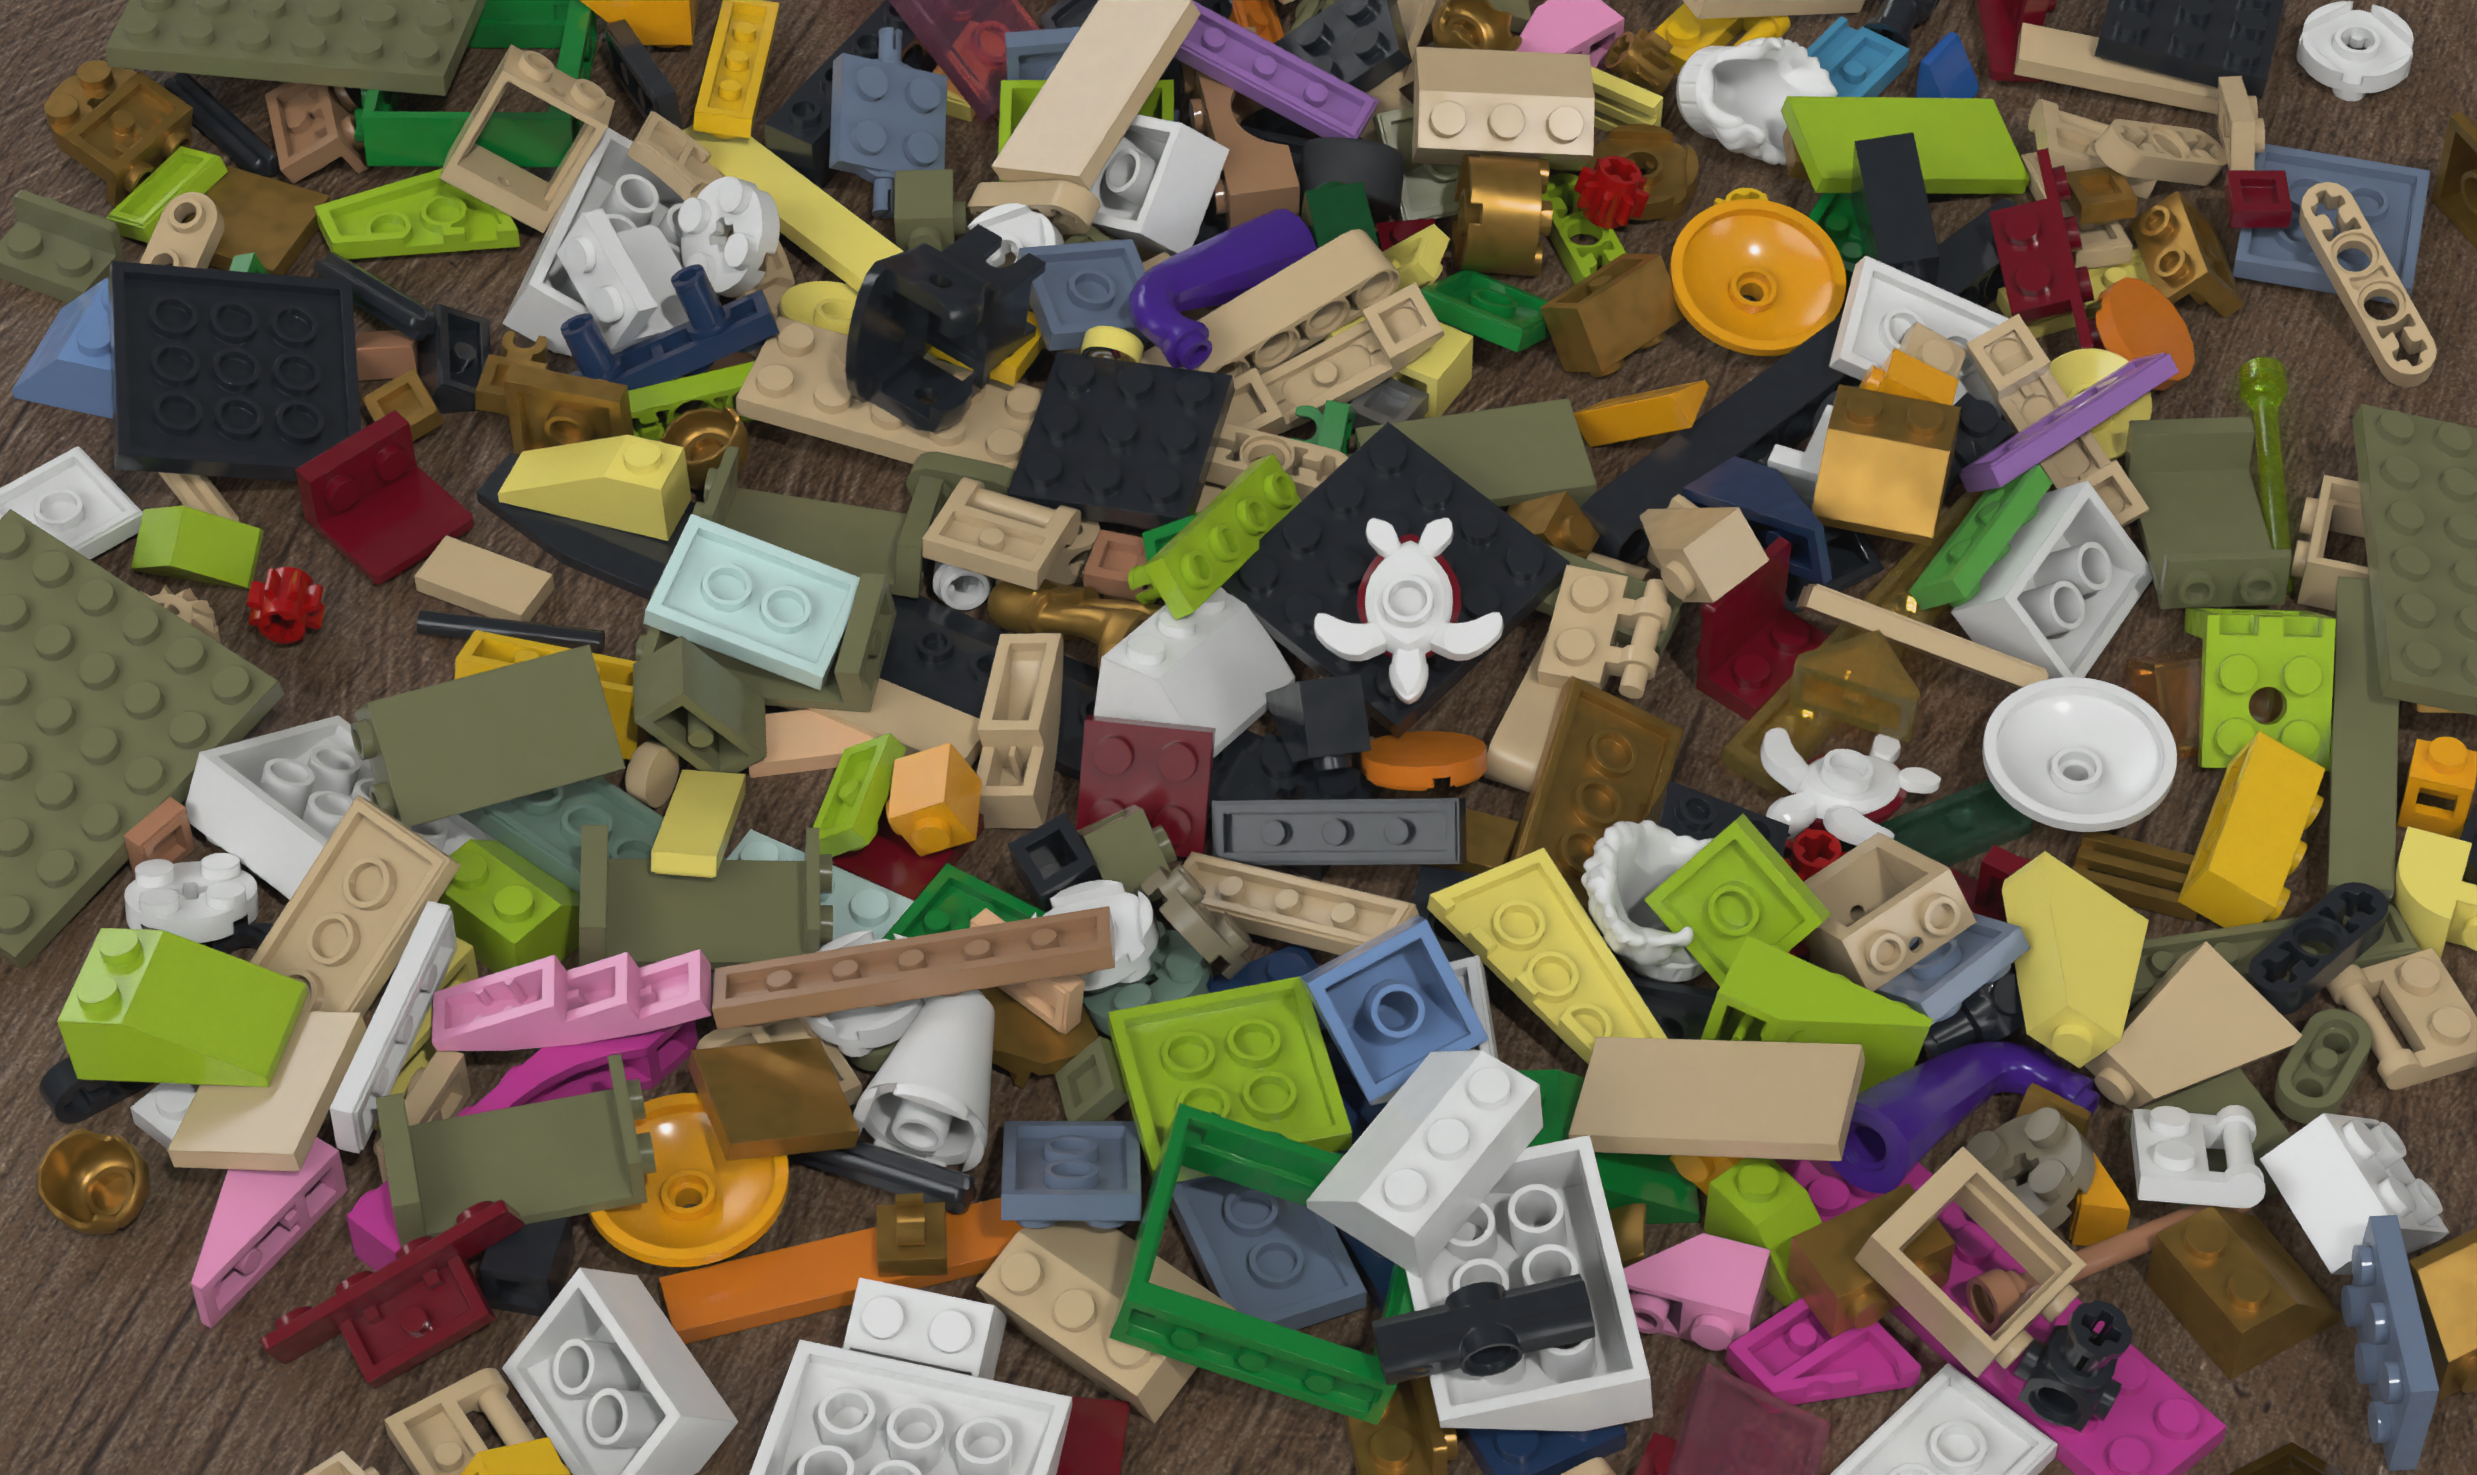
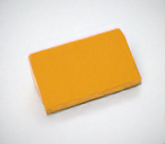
(1641, 414)

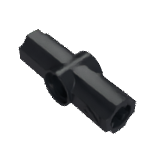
(1483, 1329)

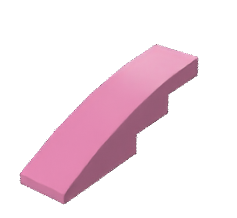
(554, 1006)

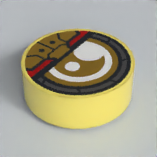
(1112, 344)

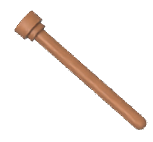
(2000, 1294)

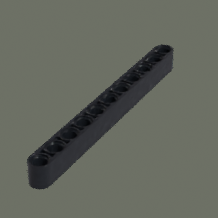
(1770, 408)

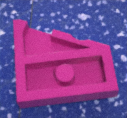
(1803, 1364)

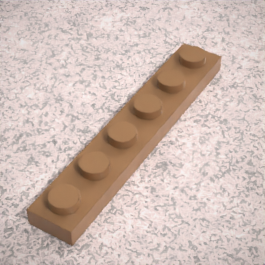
(913, 968)

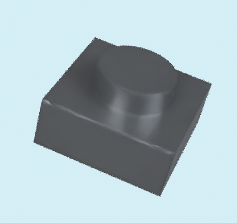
(1389, 402)

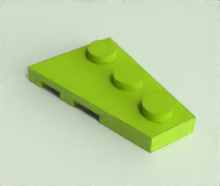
(412, 219)

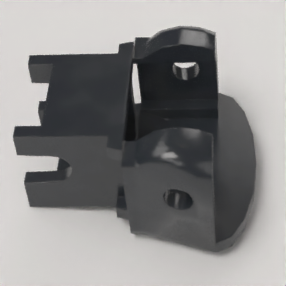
(938, 302)

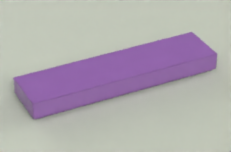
(1275, 77)
(2067, 422)

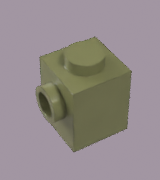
(927, 209)
(1128, 849)

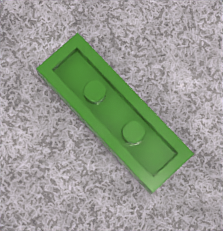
(1980, 541)

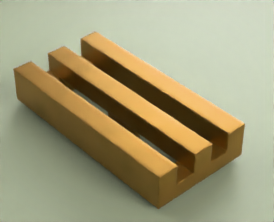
(2142, 866)

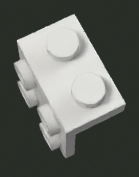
(623, 278)

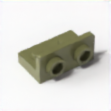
(57, 247)

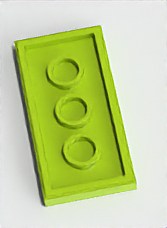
(1957, 140)

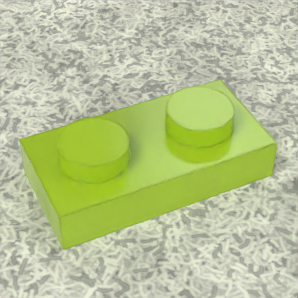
(857, 795)

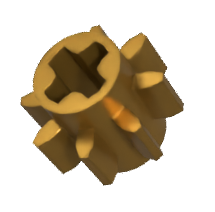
(1641, 60)

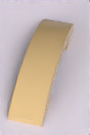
(1340, 367)
(2026, 391)

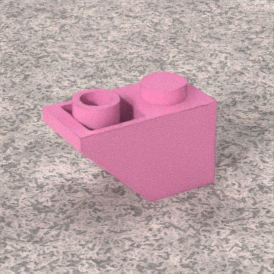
(1700, 1290)

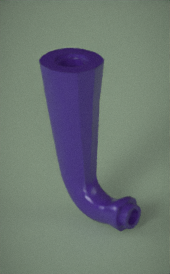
(1213, 276)
(1918, 1108)

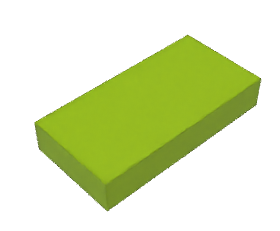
(181, 173)

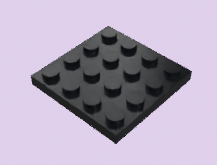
(229, 370)
(1322, 551)

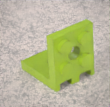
(2256, 651)

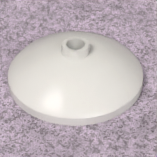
(2079, 754)

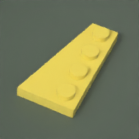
(1546, 951)

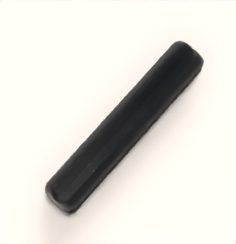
(224, 127)
(379, 297)
(896, 1173)

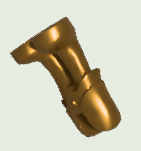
(1067, 611)

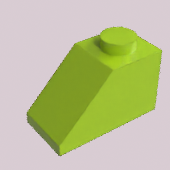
(1762, 1208)

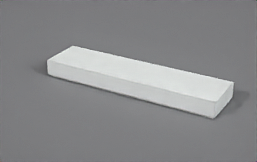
(393, 1027)

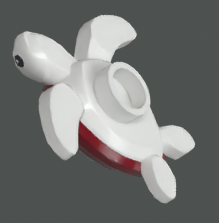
(1409, 609)
(1842, 788)

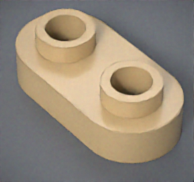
(186, 243)

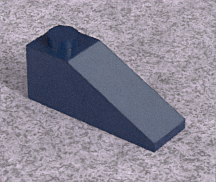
(1770, 510)

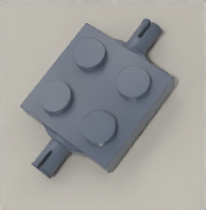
(886, 118)

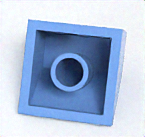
(73, 358)
(1393, 1006)

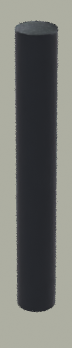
(462, 627)

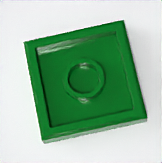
(1488, 309)

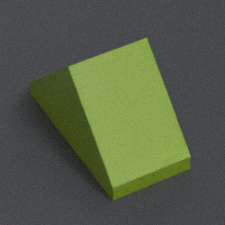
(197, 547)

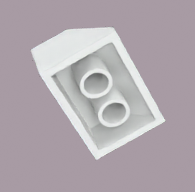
(2059, 585)
(1194, 670)
(1431, 1156)
(617, 1382)

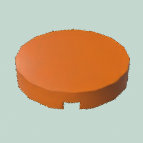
(2143, 322)
(1421, 758)

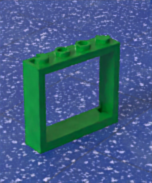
(518, 137)
(1225, 1338)

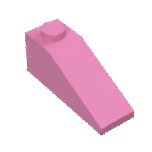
(1573, 29)
(258, 1223)

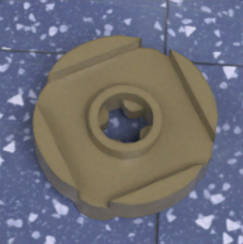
(1196, 923)
(2050, 1146)

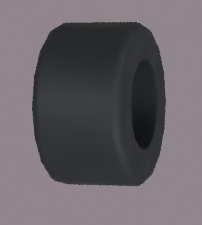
(1355, 161)

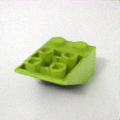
(1791, 1000)

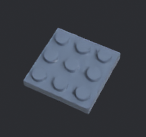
(2386, 193)

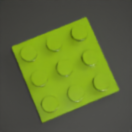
(1234, 1053)

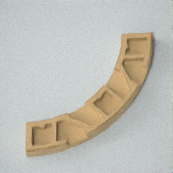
(687, 171)

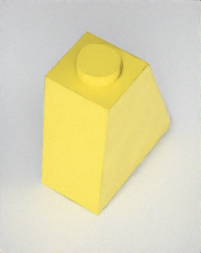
(2079, 959)

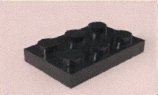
(1350, 40)

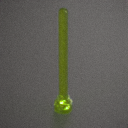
(2263, 389)

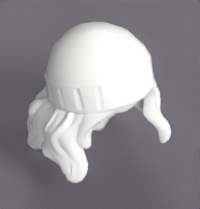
(1741, 91)
(1618, 878)

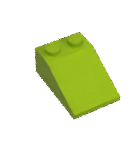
(176, 1013)

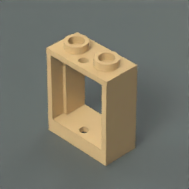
(506, 184)
(2334, 511)
(1893, 899)
(2010, 1225)

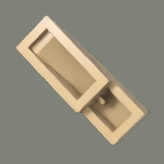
(1020, 730)

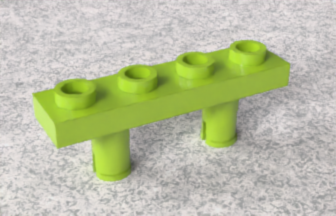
(1217, 539)

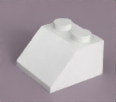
(1158, 185)

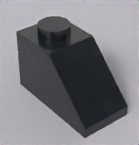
(1322, 720)

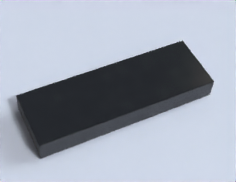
(640, 74)

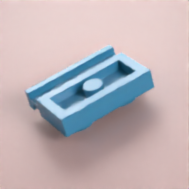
(1859, 60)

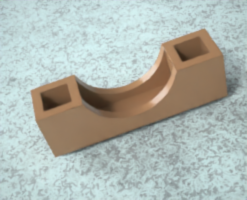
(1256, 172)

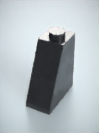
(1894, 206)

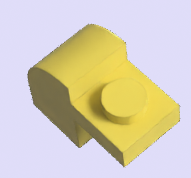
(2432, 891)

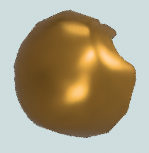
(1473, 26)
(705, 438)
(93, 1181)

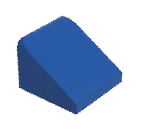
(1947, 71)

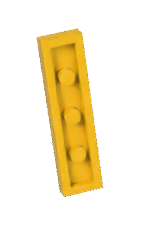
(736, 68)

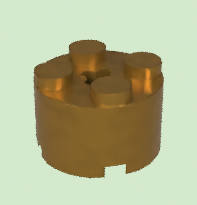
(1501, 214)

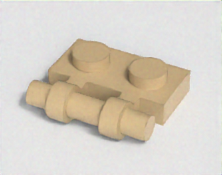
(1586, 625)

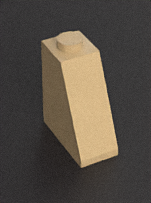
(2189, 1031)

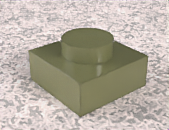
(1092, 1083)

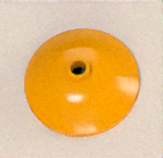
(1760, 253)
(733, 1198)

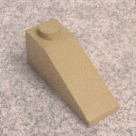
(1703, 550)

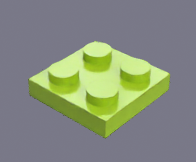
(1736, 891)

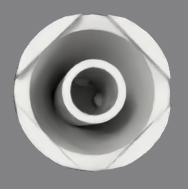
(936, 1084)

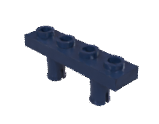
(683, 350)

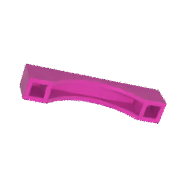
(545, 1076)

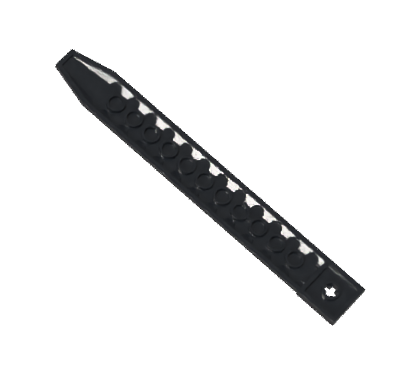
(938, 657)

